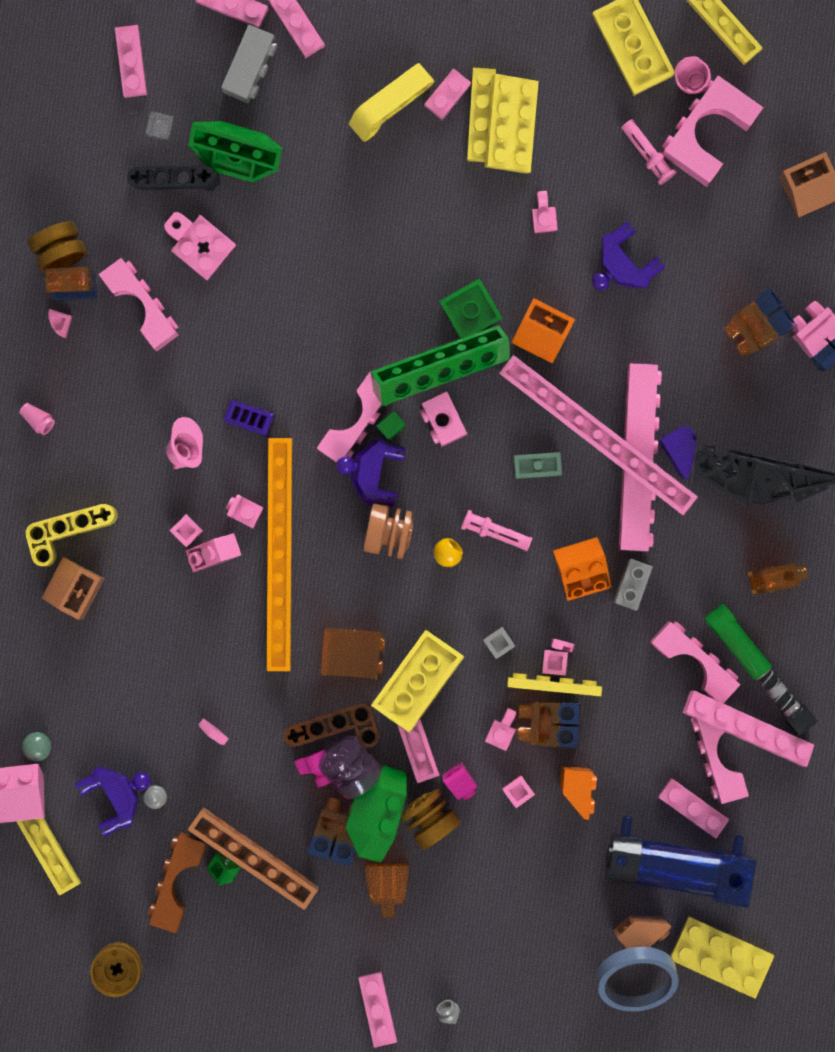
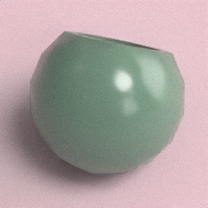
(36, 746)

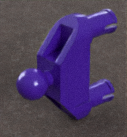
(619, 266)
(366, 471)
(120, 793)

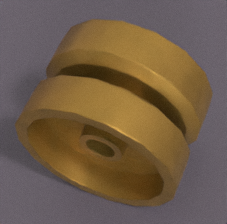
(57, 246)

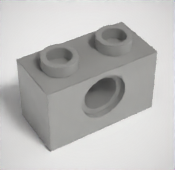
(632, 584)

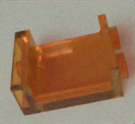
(352, 653)

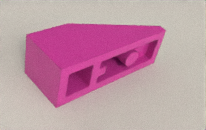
(460, 782)

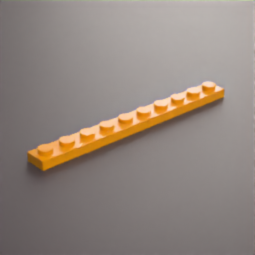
(279, 554)

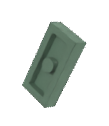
(537, 465)

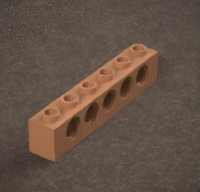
(253, 858)

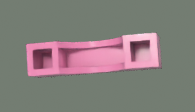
(122, 281)
(340, 443)
(717, 682)
(727, 784)

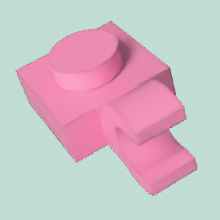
(544, 218)
(501, 732)

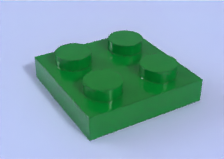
(470, 309)

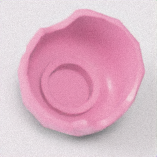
(692, 75)

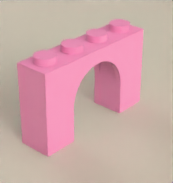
(719, 99)

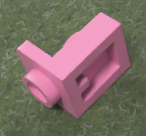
(244, 510)

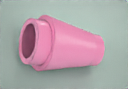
(37, 418)

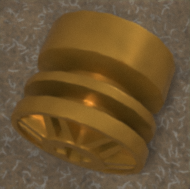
(430, 819)
(103, 973)

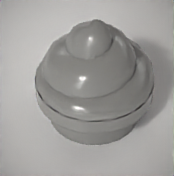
(155, 797)
(448, 1012)

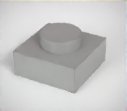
(499, 642)

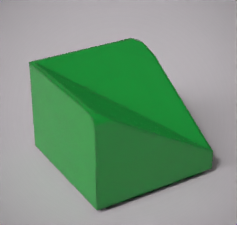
(391, 426)
(222, 869)

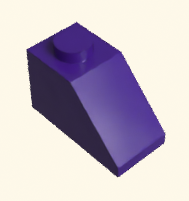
(680, 449)

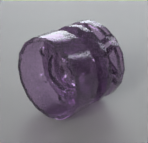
(350, 767)

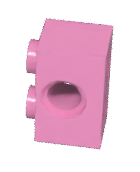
(443, 405)

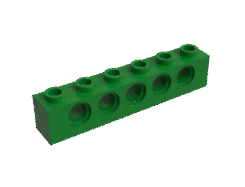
(440, 365)

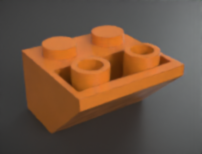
(543, 331)
(582, 568)
(576, 786)

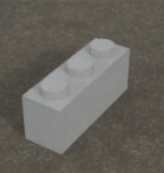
(249, 64)

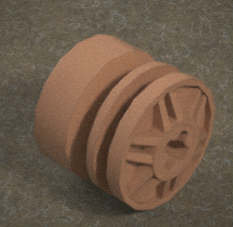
(388, 531)

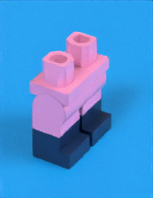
(817, 336)

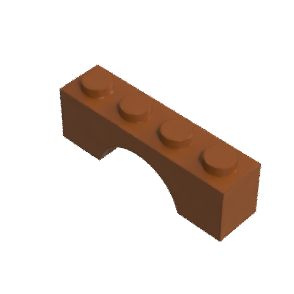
(168, 910)

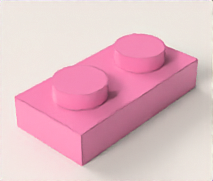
(447, 94)

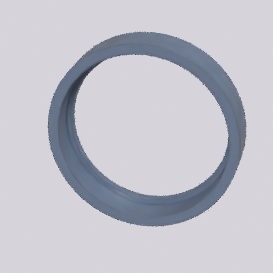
(635, 956)

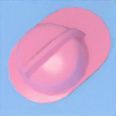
(185, 444)

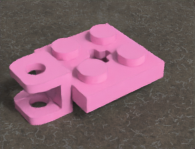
(187, 243)

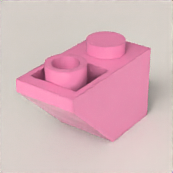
(213, 552)

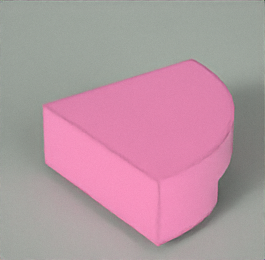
(59, 322)
(562, 645)
(212, 732)

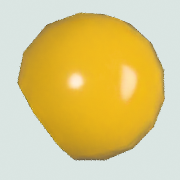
(447, 552)

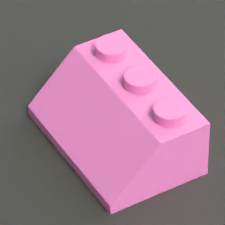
(21, 793)

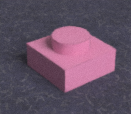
(186, 530)
(554, 662)
(518, 791)

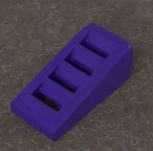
(266, 424)

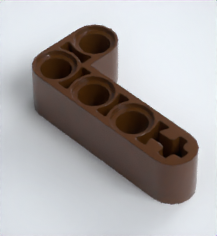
(330, 729)

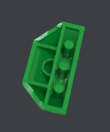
(235, 150)
(376, 815)

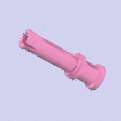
(654, 160)
(485, 527)

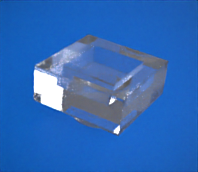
(160, 126)

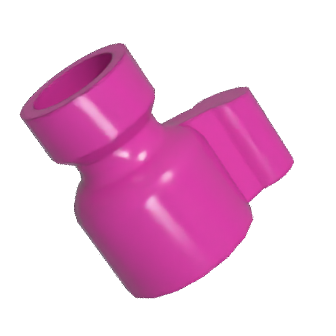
(310, 764)

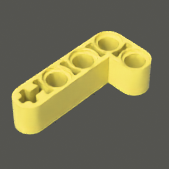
(389, 101)
(72, 528)

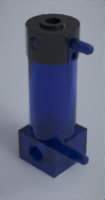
(680, 868)

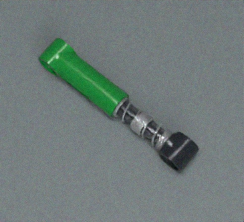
(755, 663)

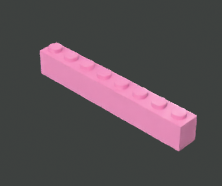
(639, 433)

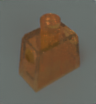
(777, 578)
(387, 885)

